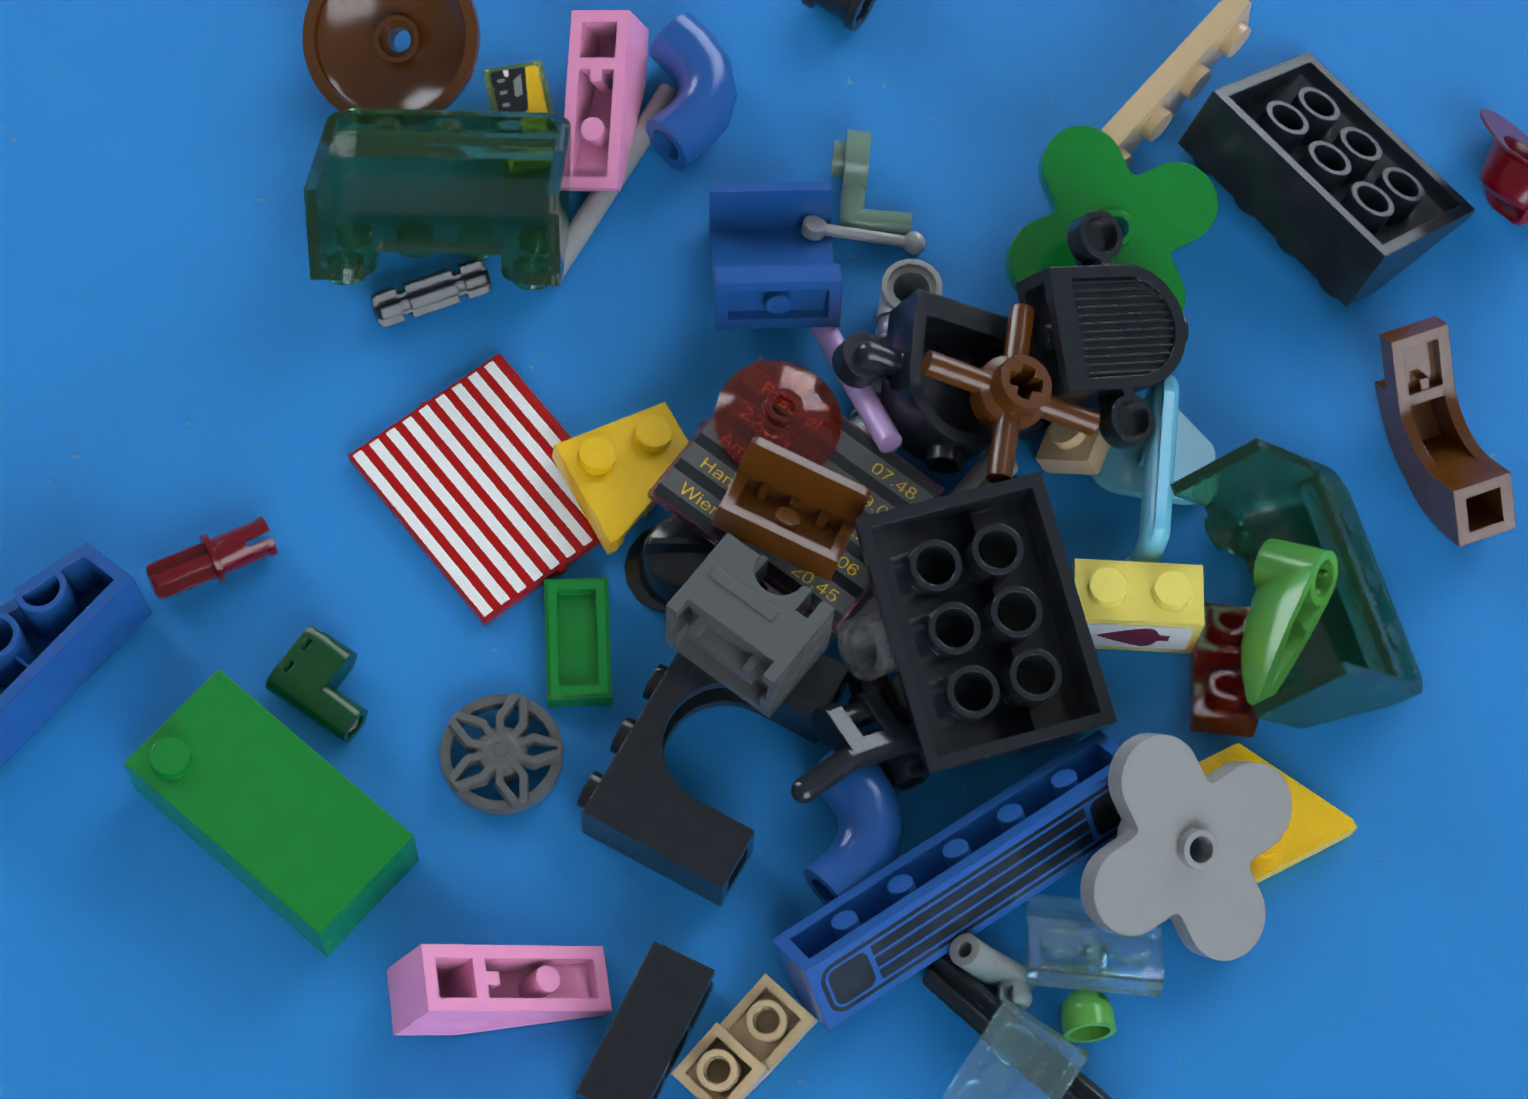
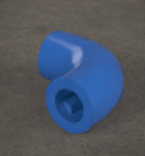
(703, 95)
(865, 836)

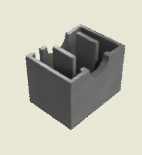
(743, 633)

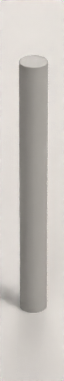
(599, 201)

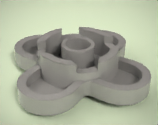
(1186, 847)

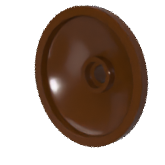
(356, 60)

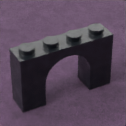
(645, 811)

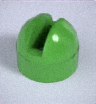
(1087, 1017)

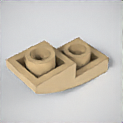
(746, 1044)

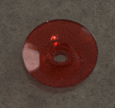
(747, 411)

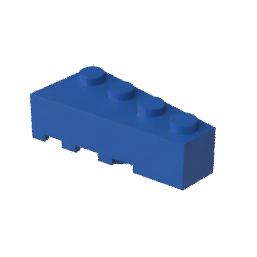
(59, 635)

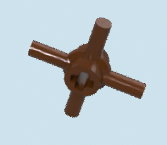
(1010, 393)

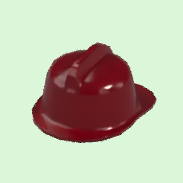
(1506, 168)

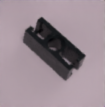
(649, 1027)

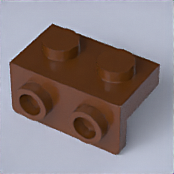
(791, 507)

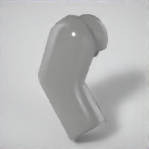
(992, 969)

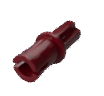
(210, 559)

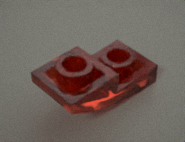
(1216, 677)

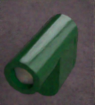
(310, 679)

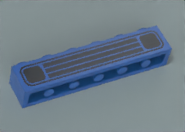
(952, 884)

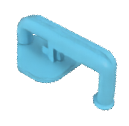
(1151, 466)

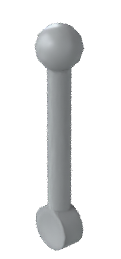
(816, 228)

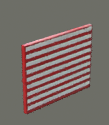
(481, 488)

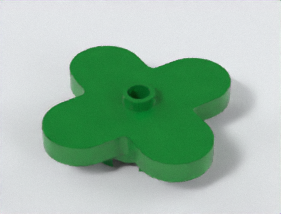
(1155, 209)

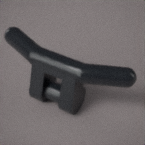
(841, 729)

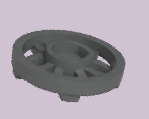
(501, 754)

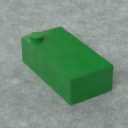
(272, 811)

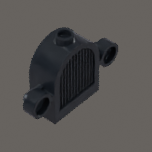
(1105, 329)
(928, 413)

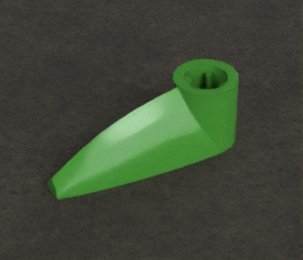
(1289, 598)

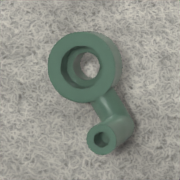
(851, 163)

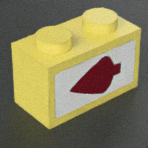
(1141, 604)

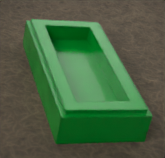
(577, 642)

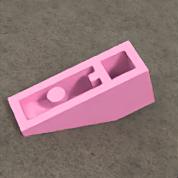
(604, 94)
(495, 987)

